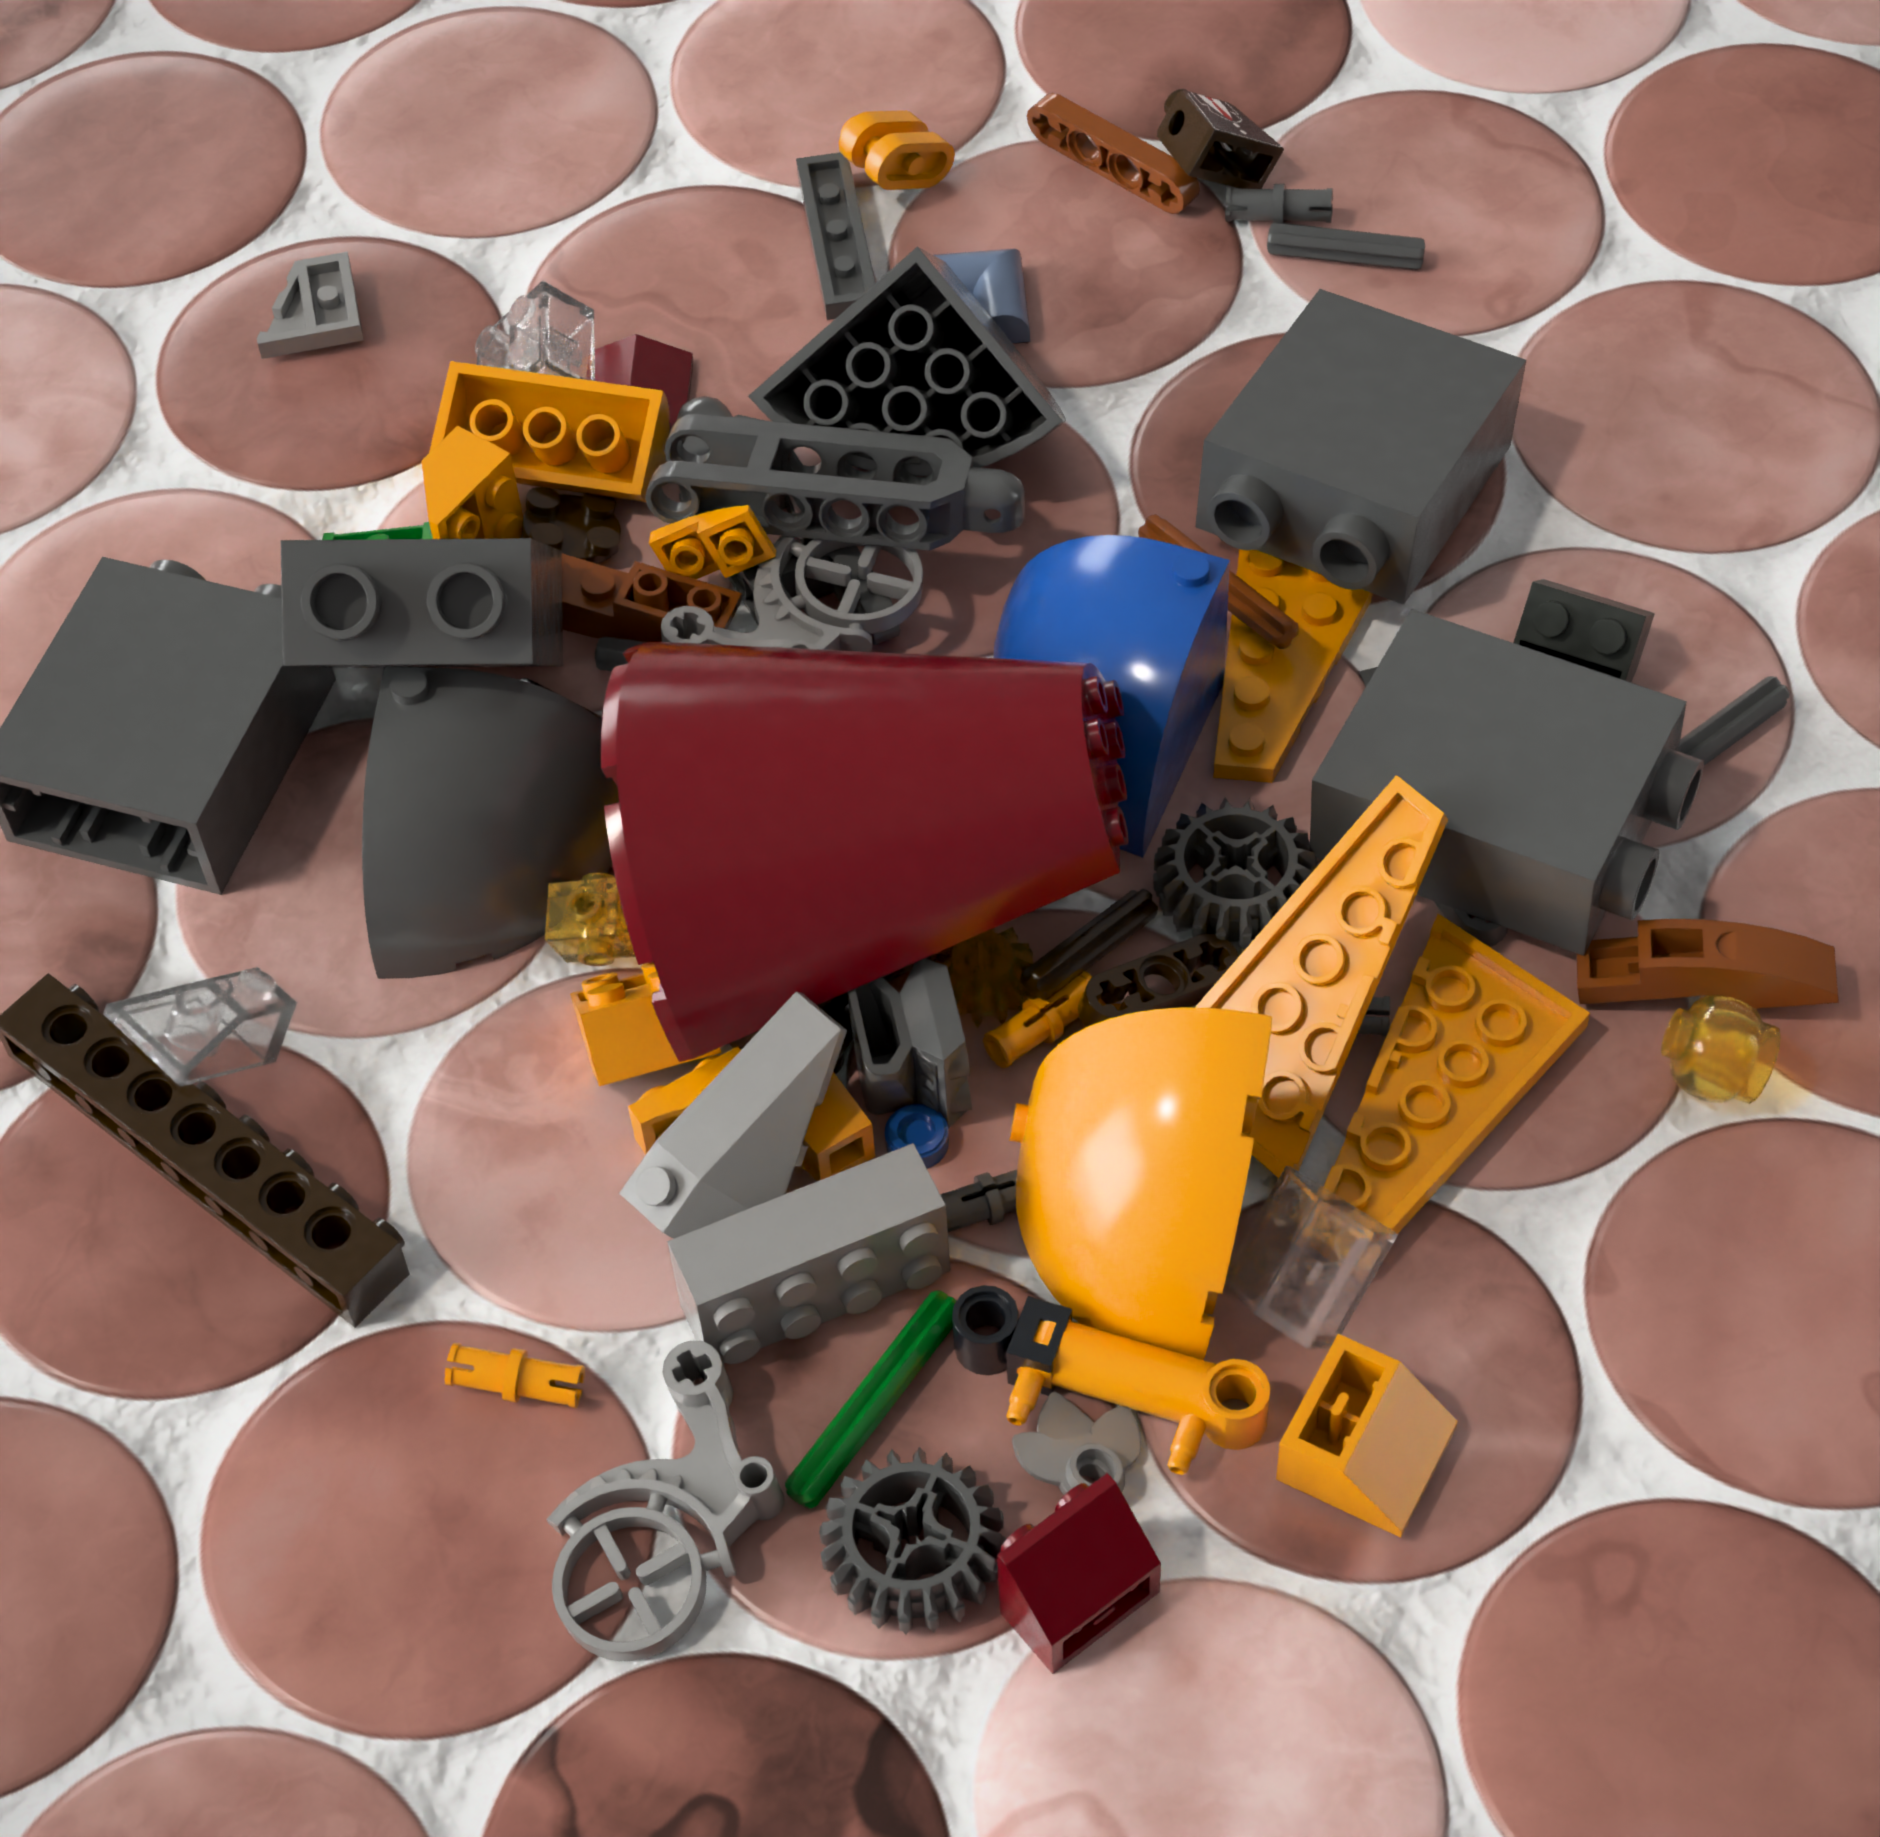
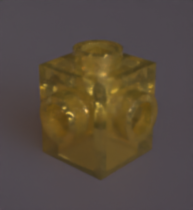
(587, 921)

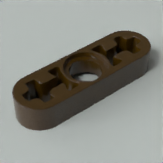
(1172, 963)

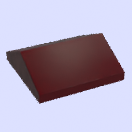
(649, 365)

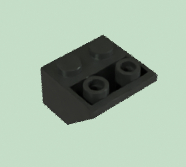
(1584, 629)

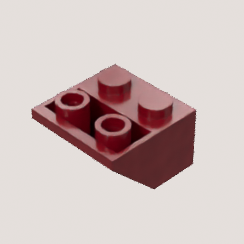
(1076, 1572)

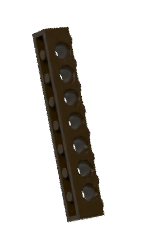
(347, 1279)

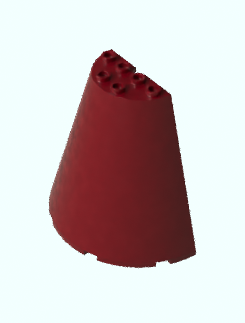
(843, 814)

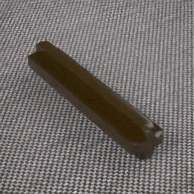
(1088, 944)

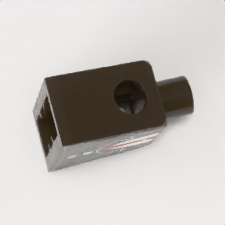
(1196, 136)

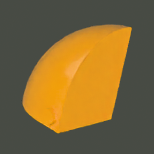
(1141, 1168)

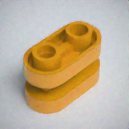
(896, 149)

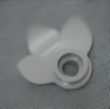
(1075, 1446)

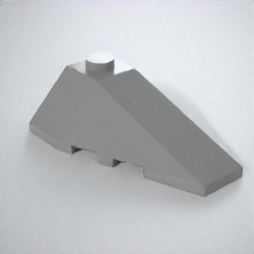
(744, 1128)

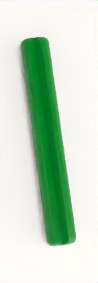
(871, 1401)

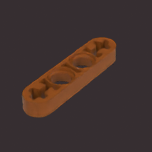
(1066, 129)

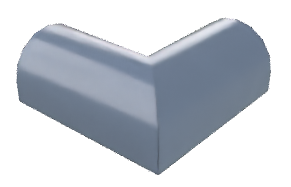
(998, 285)

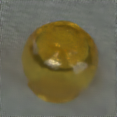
(1720, 1049)

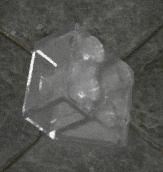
(542, 335)
(1308, 1260)

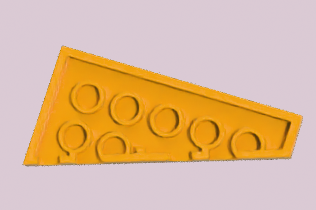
(1274, 688)
(1324, 962)
(1448, 1072)

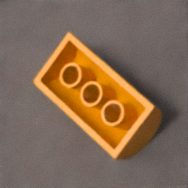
(560, 427)

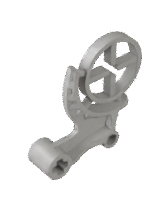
(824, 628)
(706, 1484)

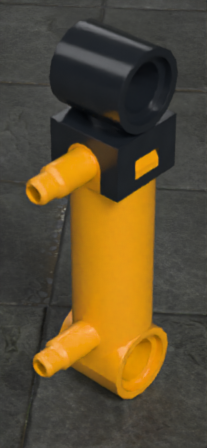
(1052, 1350)

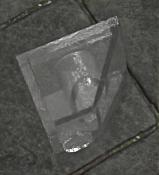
(208, 1024)

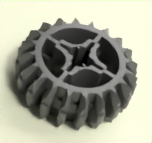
(1235, 853)
(869, 1514)

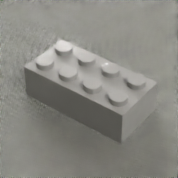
(812, 1255)

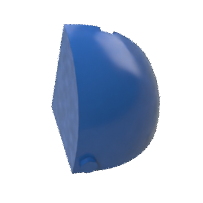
(1148, 621)

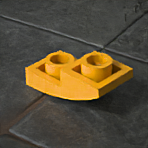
(713, 541)

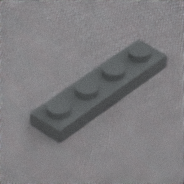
(835, 230)

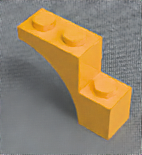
(836, 1136)

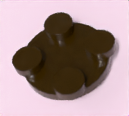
(573, 523)

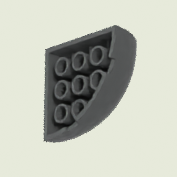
(919, 363)
(471, 812)

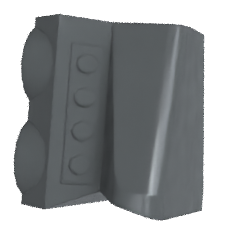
(911, 1043)

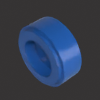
(918, 1126)

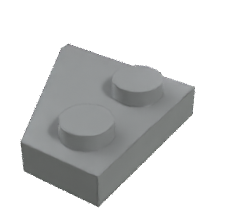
(314, 308)

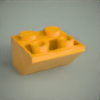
(471, 489)
(622, 1026)
(1365, 1437)

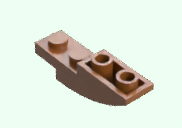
(632, 604)
(1706, 959)

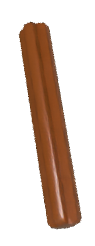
(1242, 599)

